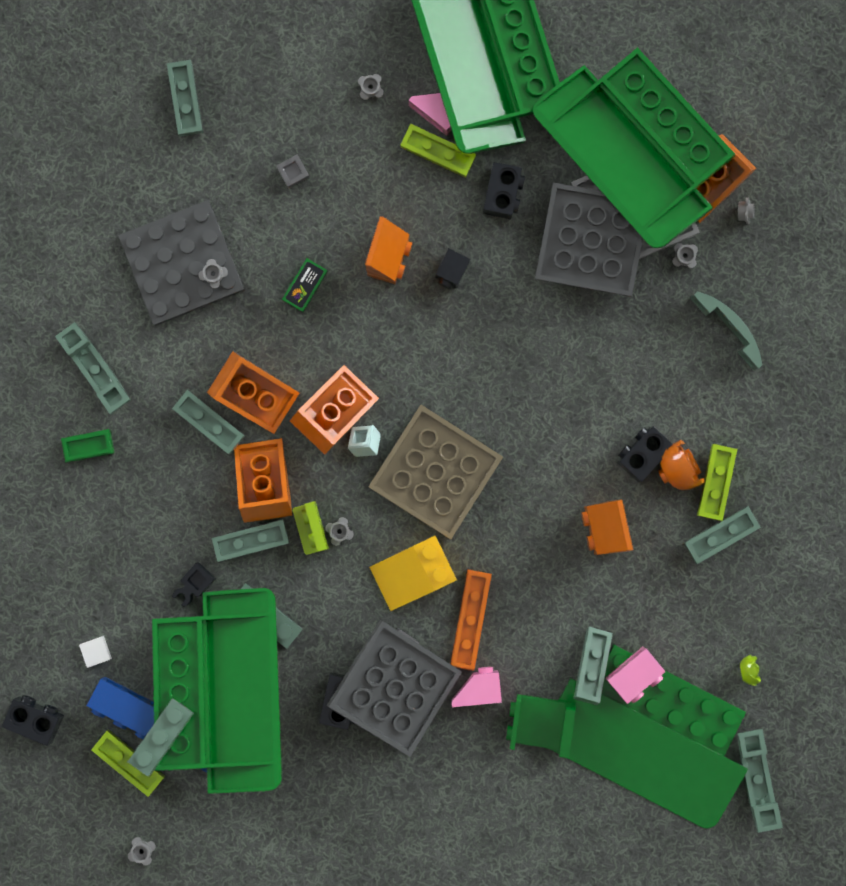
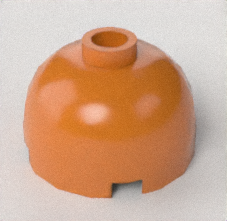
(680, 468)

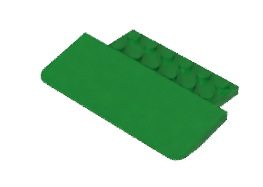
(487, 66)
(637, 144)
(228, 676)
(662, 745)

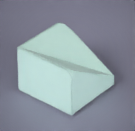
(364, 441)

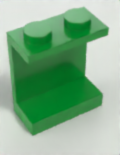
(542, 723)

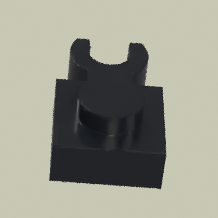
(196, 582)

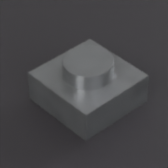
(292, 171)

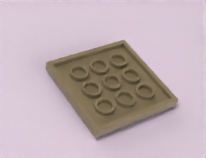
(435, 471)

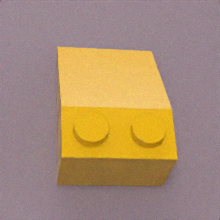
(413, 573)

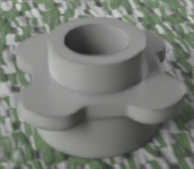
(374, 80)
(745, 211)
(690, 250)
(212, 266)
(340, 524)
(144, 858)

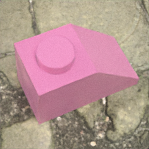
(431, 109)
(479, 689)

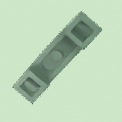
(750, 351)
(93, 368)
(758, 780)

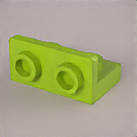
(310, 528)

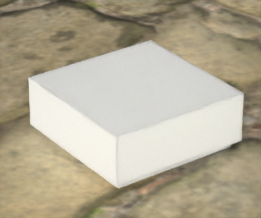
(95, 651)

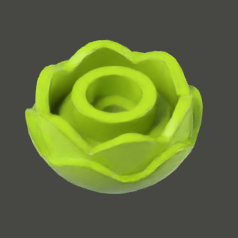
(750, 670)

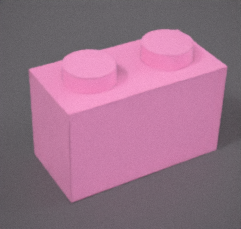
(636, 675)

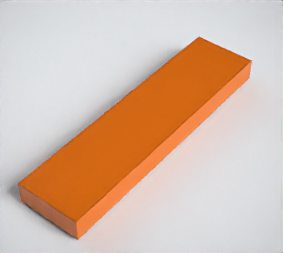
(470, 620)

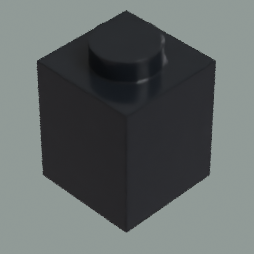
(452, 269)

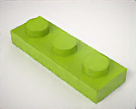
(437, 150)
(717, 482)
(116, 754)

